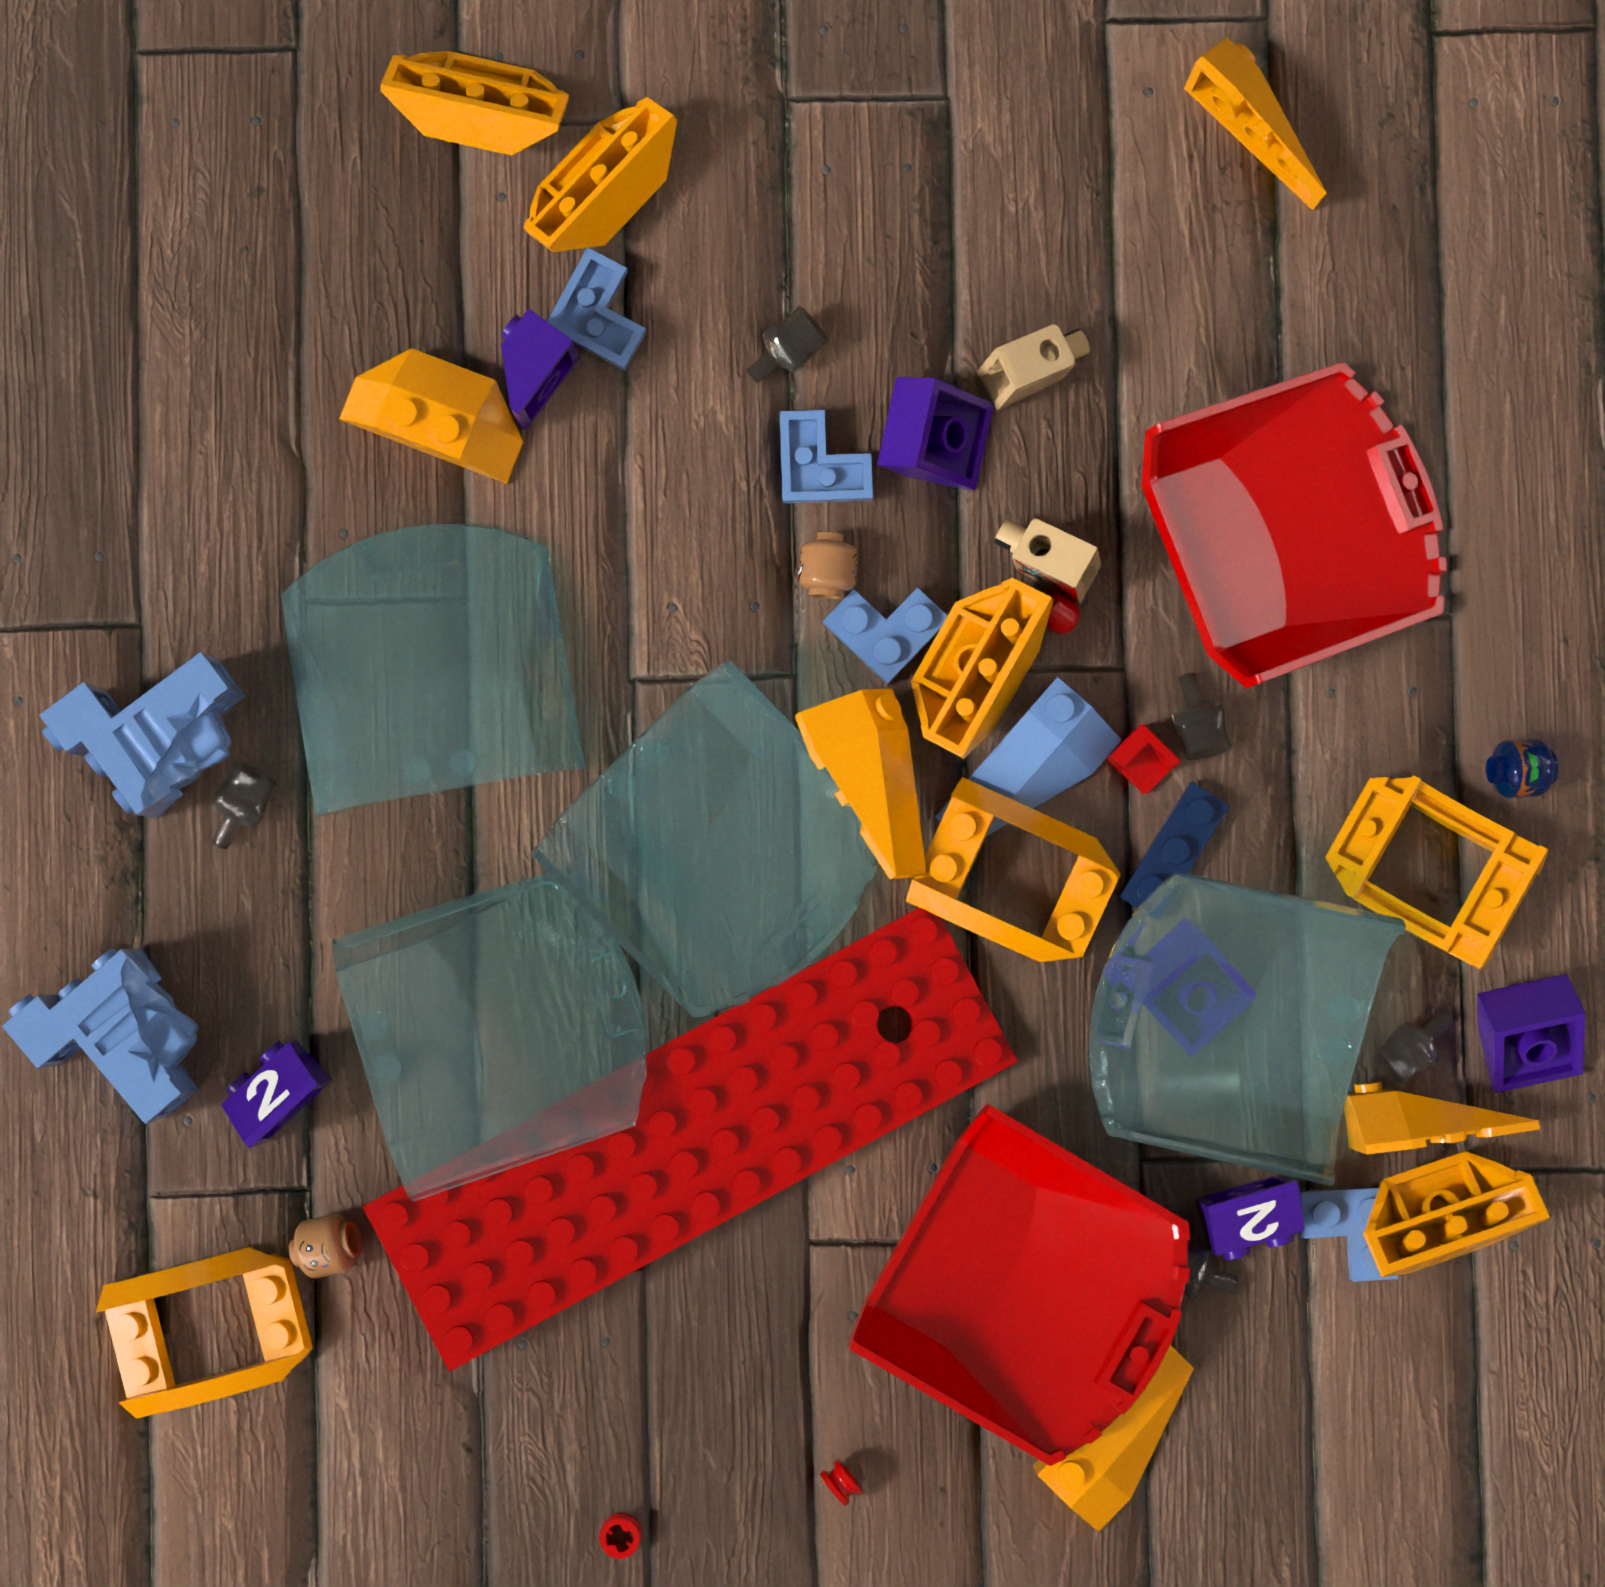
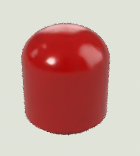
(1063, 613)

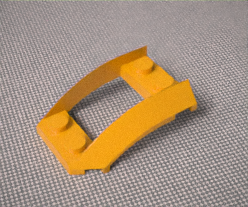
(957, 847)
(1494, 895)
(141, 1343)

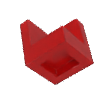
(1143, 759)

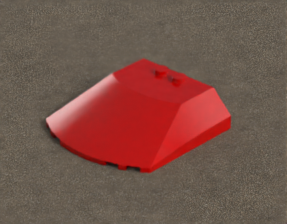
(1295, 523)
(1028, 1291)

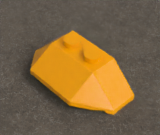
(474, 100)
(604, 179)
(437, 412)
(979, 663)
(1448, 1212)

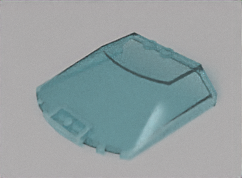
(429, 666)
(714, 848)
(1236, 1023)
(493, 1031)

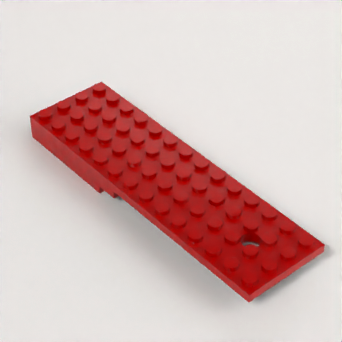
(717, 1130)

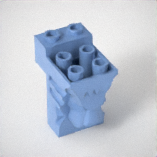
(154, 741)
(122, 1026)

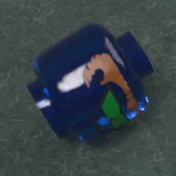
(1522, 768)

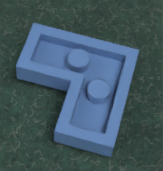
(585, 315)
(812, 474)
(884, 643)
(1343, 1214)

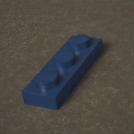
(1176, 843)

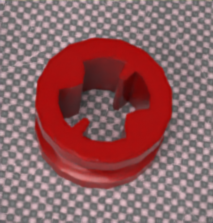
(841, 1482)
(628, 1523)

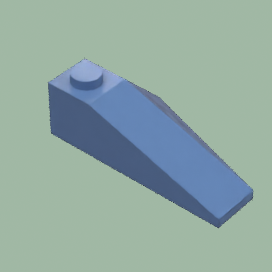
(1046, 750)

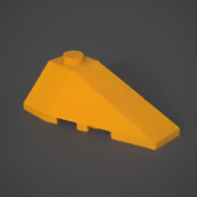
(1242, 101)
(870, 760)
(1398, 1120)
(1104, 1474)

